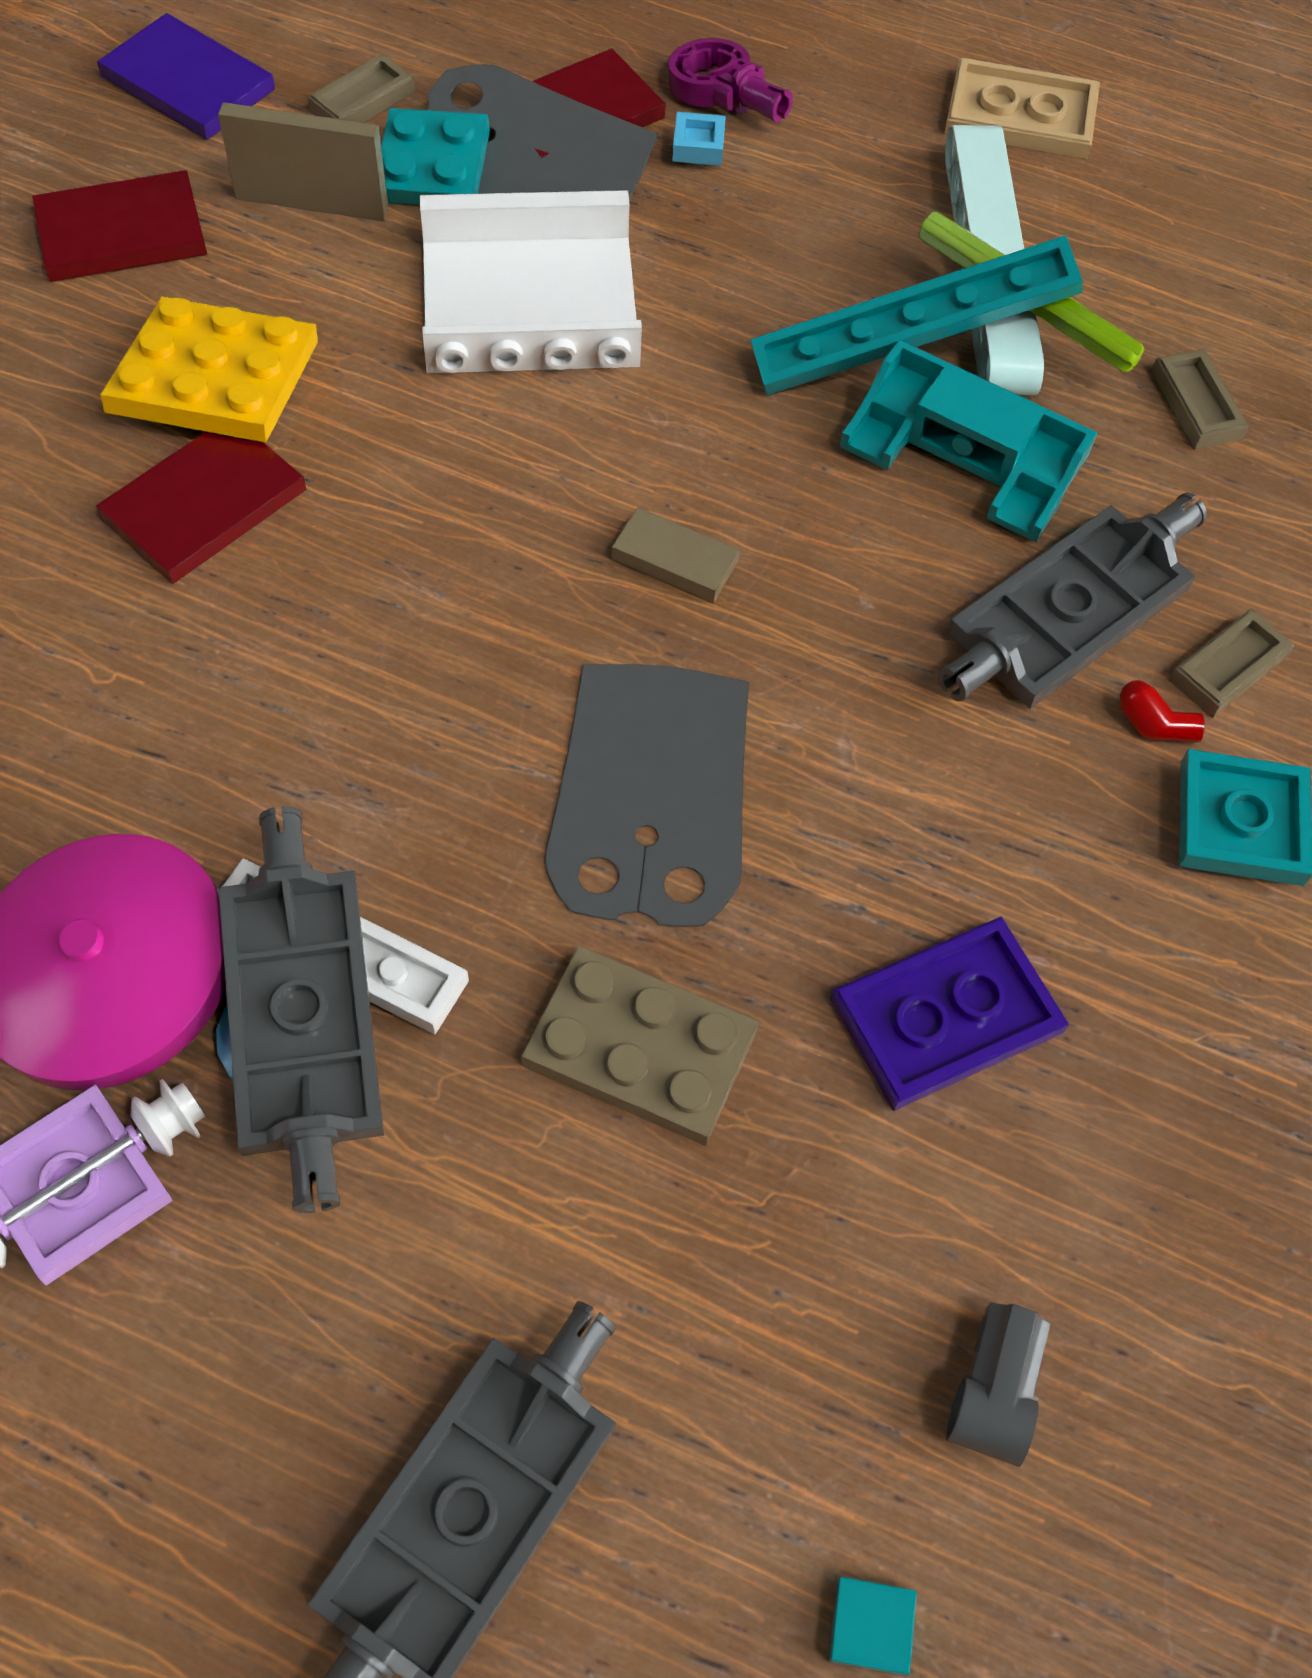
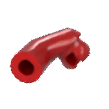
(1155, 718)

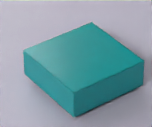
(872, 1626)

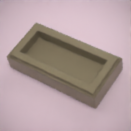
(363, 91)
(1199, 399)
(675, 554)
(1231, 662)

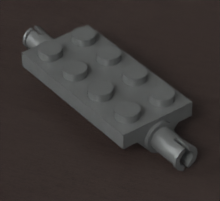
(1072, 603)
(299, 1012)
(468, 1510)

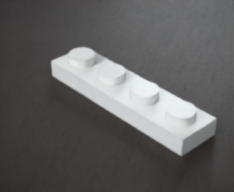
(398, 972)

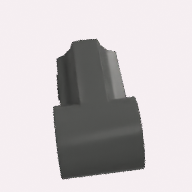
(996, 1402)

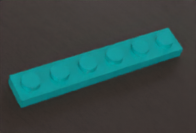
(918, 314)

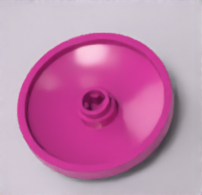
(107, 961)

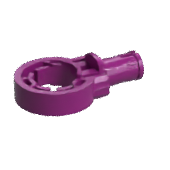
(732, 86)

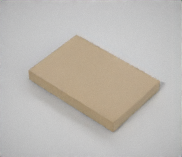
(1031, 105)

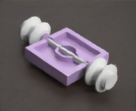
(83, 1176)

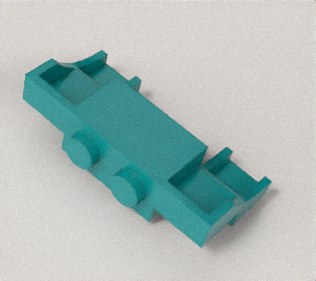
(974, 427)

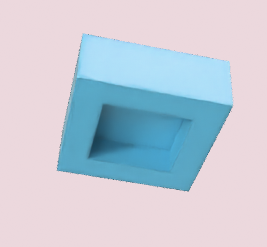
(698, 138)

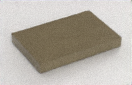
(304, 161)

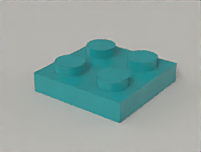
(433, 153)
(1245, 817)

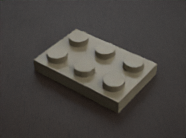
(641, 1044)

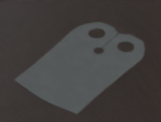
(584, 144)
(658, 754)

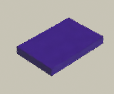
(184, 74)
(948, 1012)

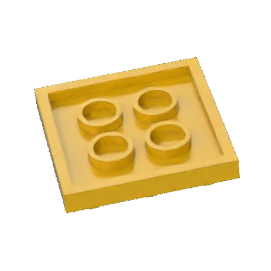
(211, 369)

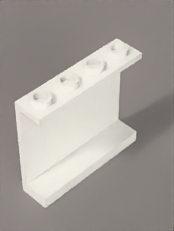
(528, 282)

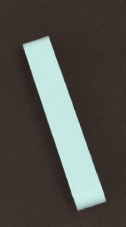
(985, 205)

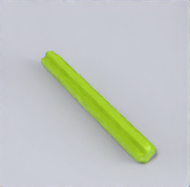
(1064, 315)

